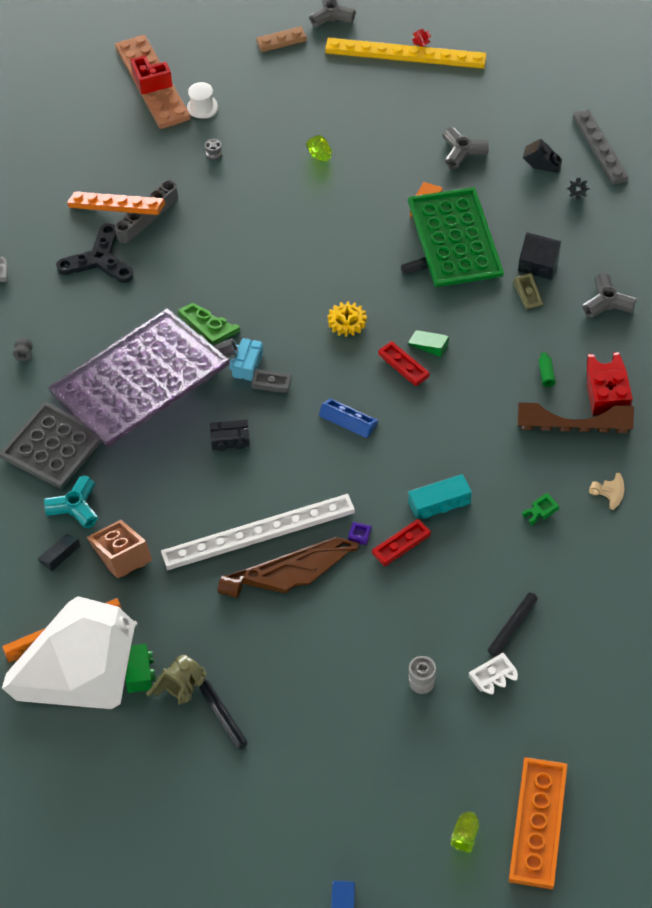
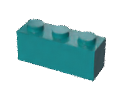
(439, 497)

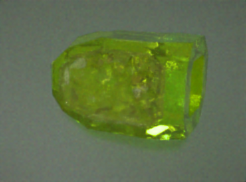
(319, 148)
(465, 832)

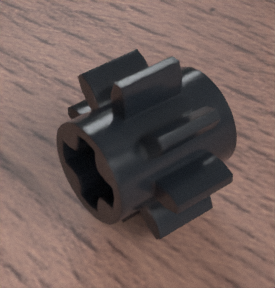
(583, 188)

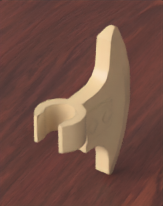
(611, 489)

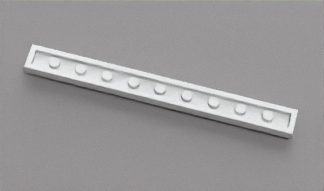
(257, 532)

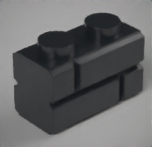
(229, 434)

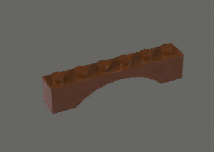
(534, 415)

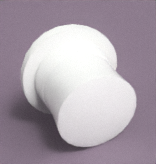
(201, 101)

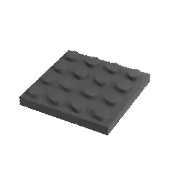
(51, 445)

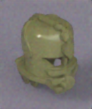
(179, 679)

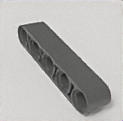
(133, 223)

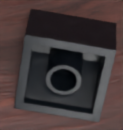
(539, 255)

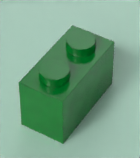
(138, 673)

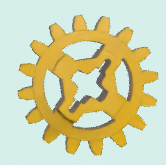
(338, 319)

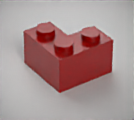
(150, 77)

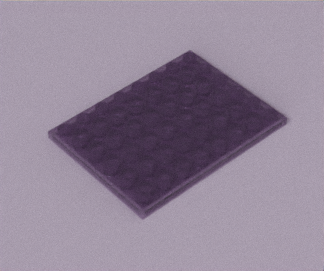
(138, 377)

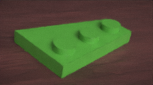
(207, 325)

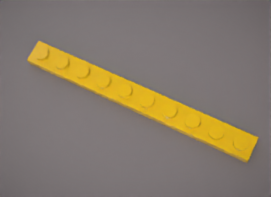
(405, 53)

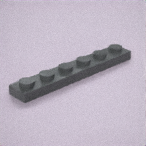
(600, 147)

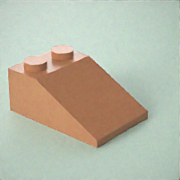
(120, 548)

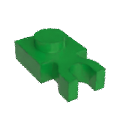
(542, 507)

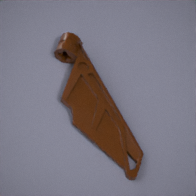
(289, 570)

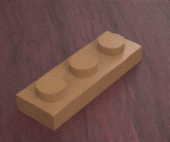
(281, 39)

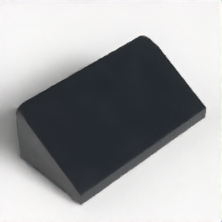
(59, 551)

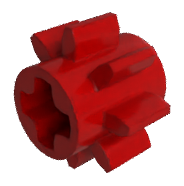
(421, 37)

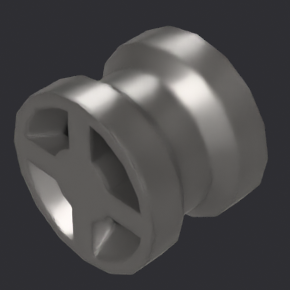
(213, 149)

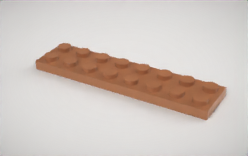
(163, 104)

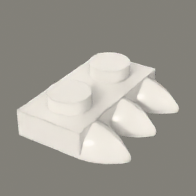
(493, 673)

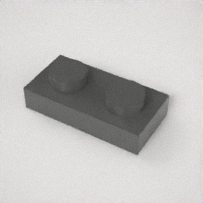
(271, 381)

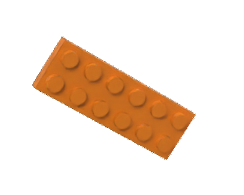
(538, 823)

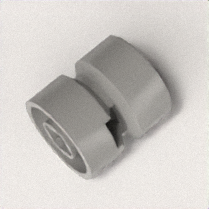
(422, 674)

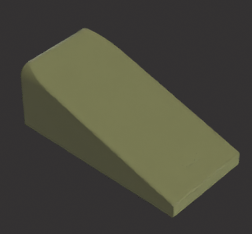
(527, 291)

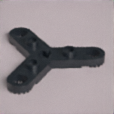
(89, 260)

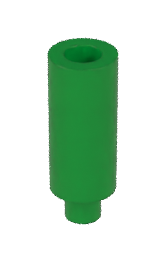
(546, 370)

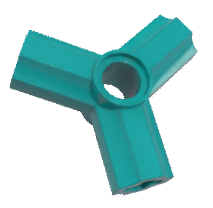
(79, 496)

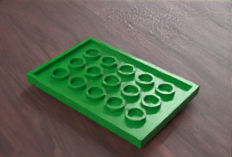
(455, 237)

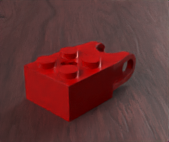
(607, 384)

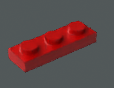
(403, 363)
(401, 542)

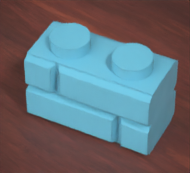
(247, 359)

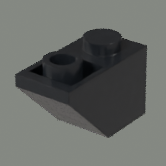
(542, 157)

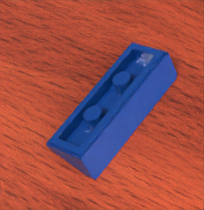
(347, 417)

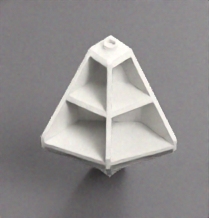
(76, 658)

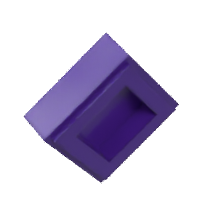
(360, 533)

